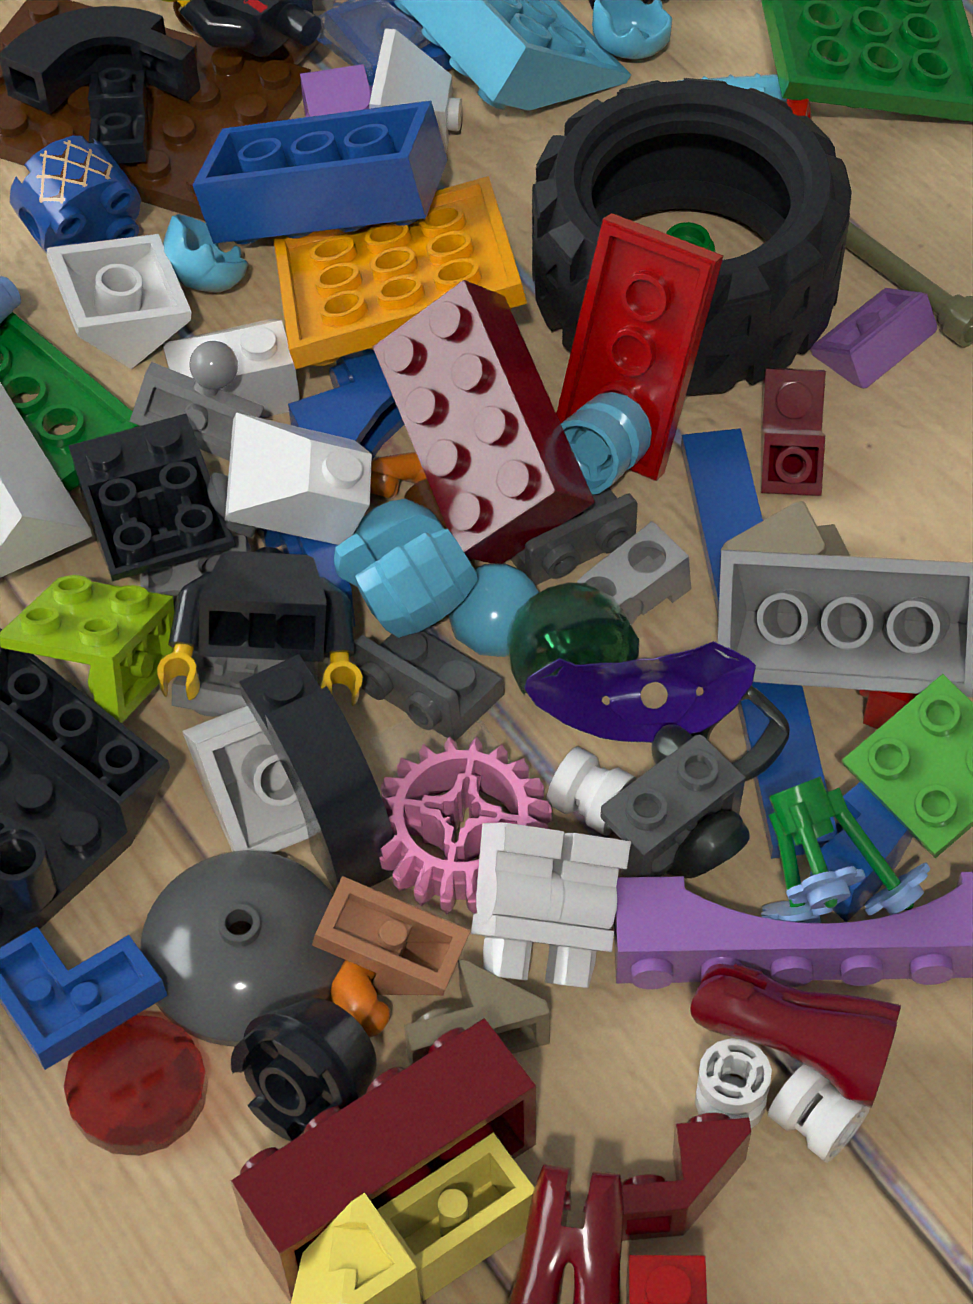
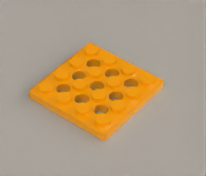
(363, 284)

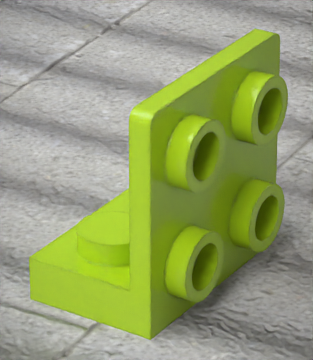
(100, 625)

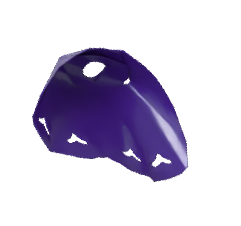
(578, 690)

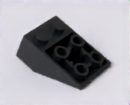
(149, 497)

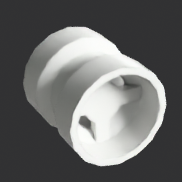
(586, 787)
(730, 1095)
(817, 1112)

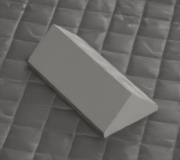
(848, 620)

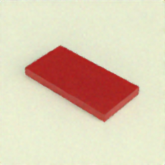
(641, 328)

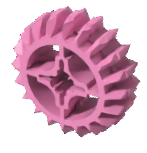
(418, 812)

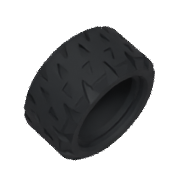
(713, 153)

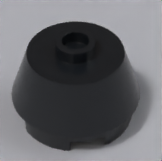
(303, 1063)

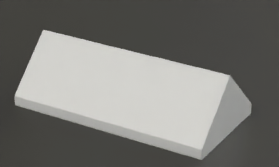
(34, 504)

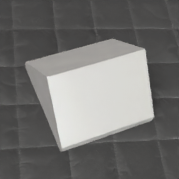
(121, 295)

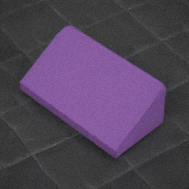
(877, 336)

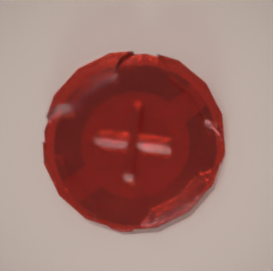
(136, 1086)

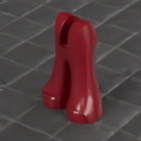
(829, 1032)
(552, 1244)

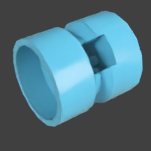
(607, 438)

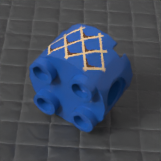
(75, 195)

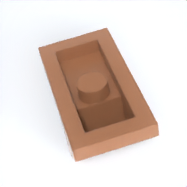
(395, 940)

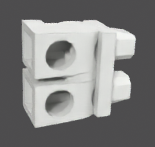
(549, 892)

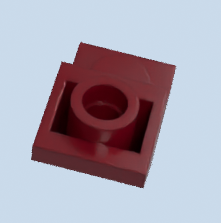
(792, 431)
(705, 1159)

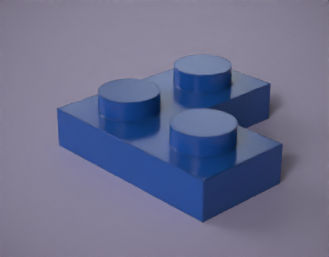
(69, 1009)

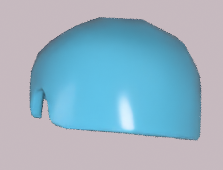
(631, 27)
(198, 260)
(489, 608)

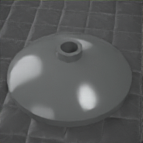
(226, 979)

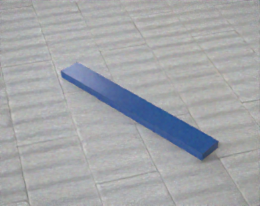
(725, 508)

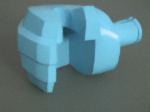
(405, 566)

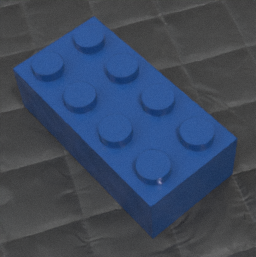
(322, 173)

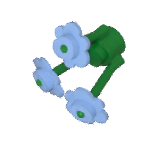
(805, 815)

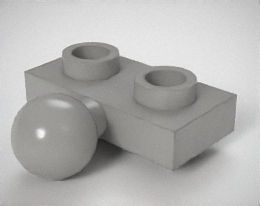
(208, 408)

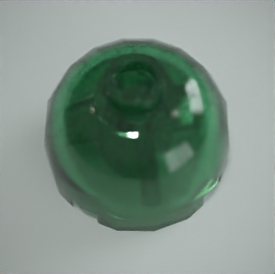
(568, 624)

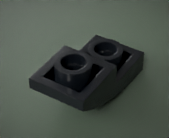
(119, 113)

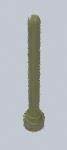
(953, 311)

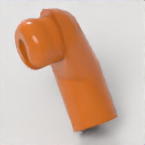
(390, 469)
(355, 993)

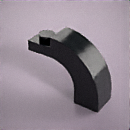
(64, 50)
(325, 769)

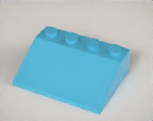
(518, 49)

